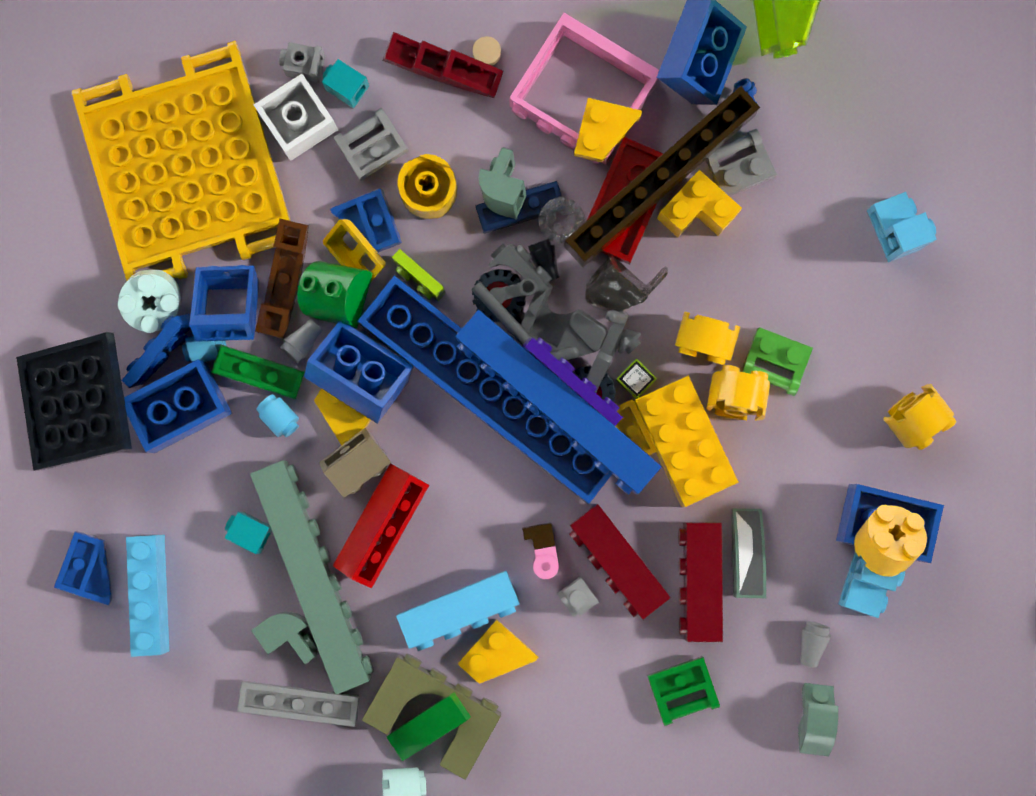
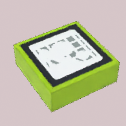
(636, 379)

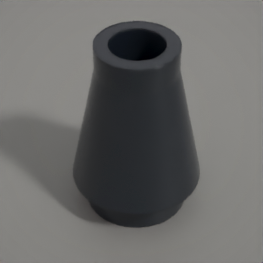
(544, 255)

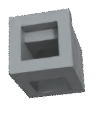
(310, 67)
(577, 597)

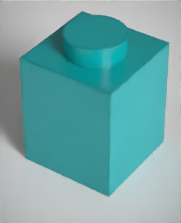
(345, 83)
(247, 532)

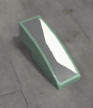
(748, 554)

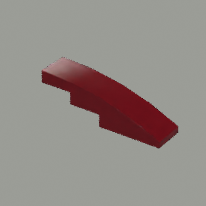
(443, 65)

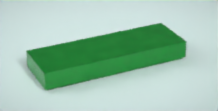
(257, 371)
(428, 726)

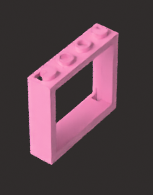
(597, 45)

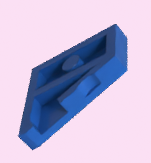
(372, 218)
(86, 569)

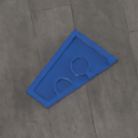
(156, 349)

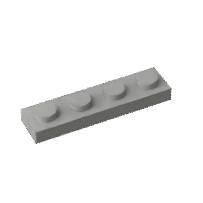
(298, 703)

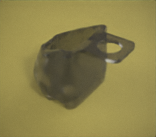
(617, 287)

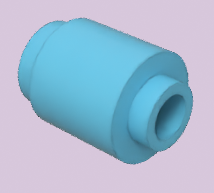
(201, 350)
(277, 416)

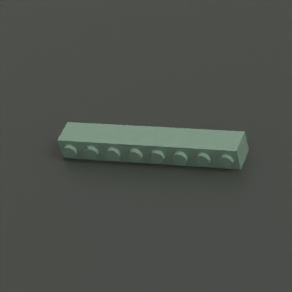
(311, 576)

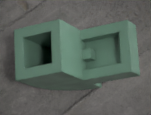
(500, 190)
(283, 628)
(819, 720)

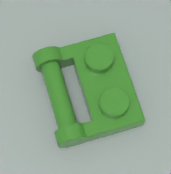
(780, 353)

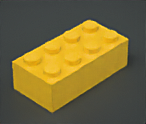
(685, 442)

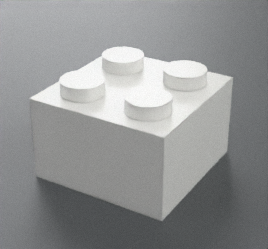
(296, 117)

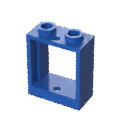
(224, 326)

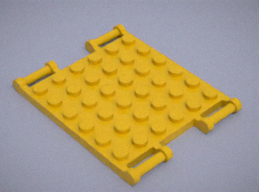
(182, 163)

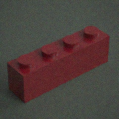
(619, 561)
(702, 582)

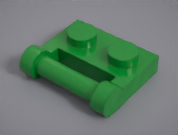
(681, 681)

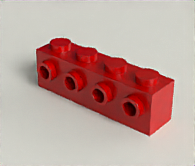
(380, 526)

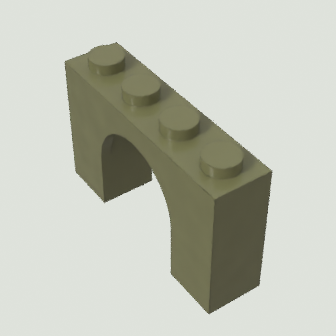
(409, 680)

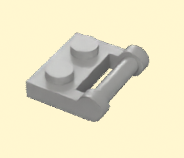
(374, 152)
(743, 172)

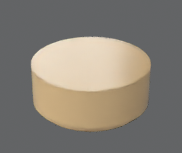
(487, 50)

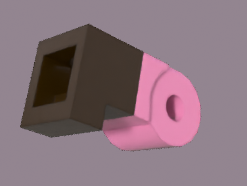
(545, 561)

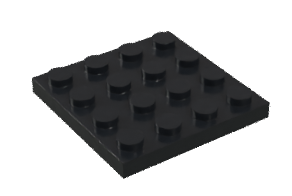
(74, 402)

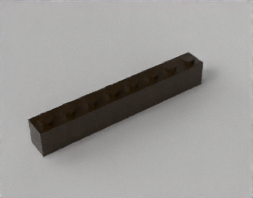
(661, 176)

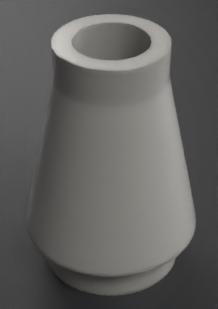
(301, 341)
(814, 641)

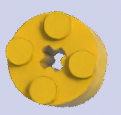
(420, 172)
(707, 337)
(738, 393)
(920, 417)
(891, 540)

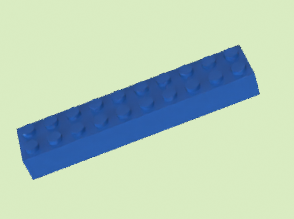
(429, 344)

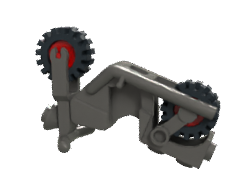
(570, 335)

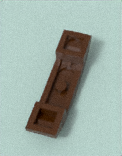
(283, 278)

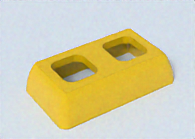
(352, 258)

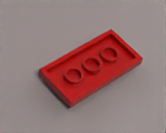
(628, 163)

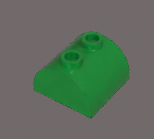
(333, 292)

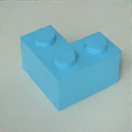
(899, 227)
(866, 590)

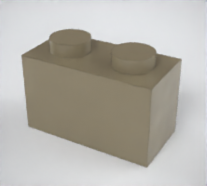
(355, 463)

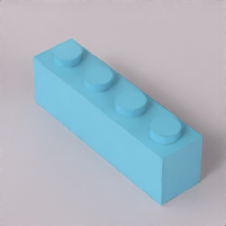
(147, 595)
(457, 610)

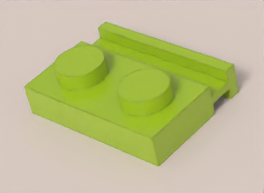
(409, 269)

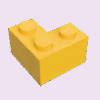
(700, 200)

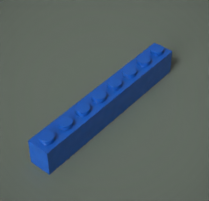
(557, 402)

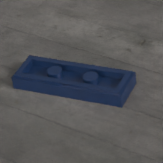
(535, 200)

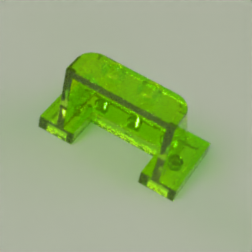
(784, 25)

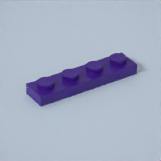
(563, 370)

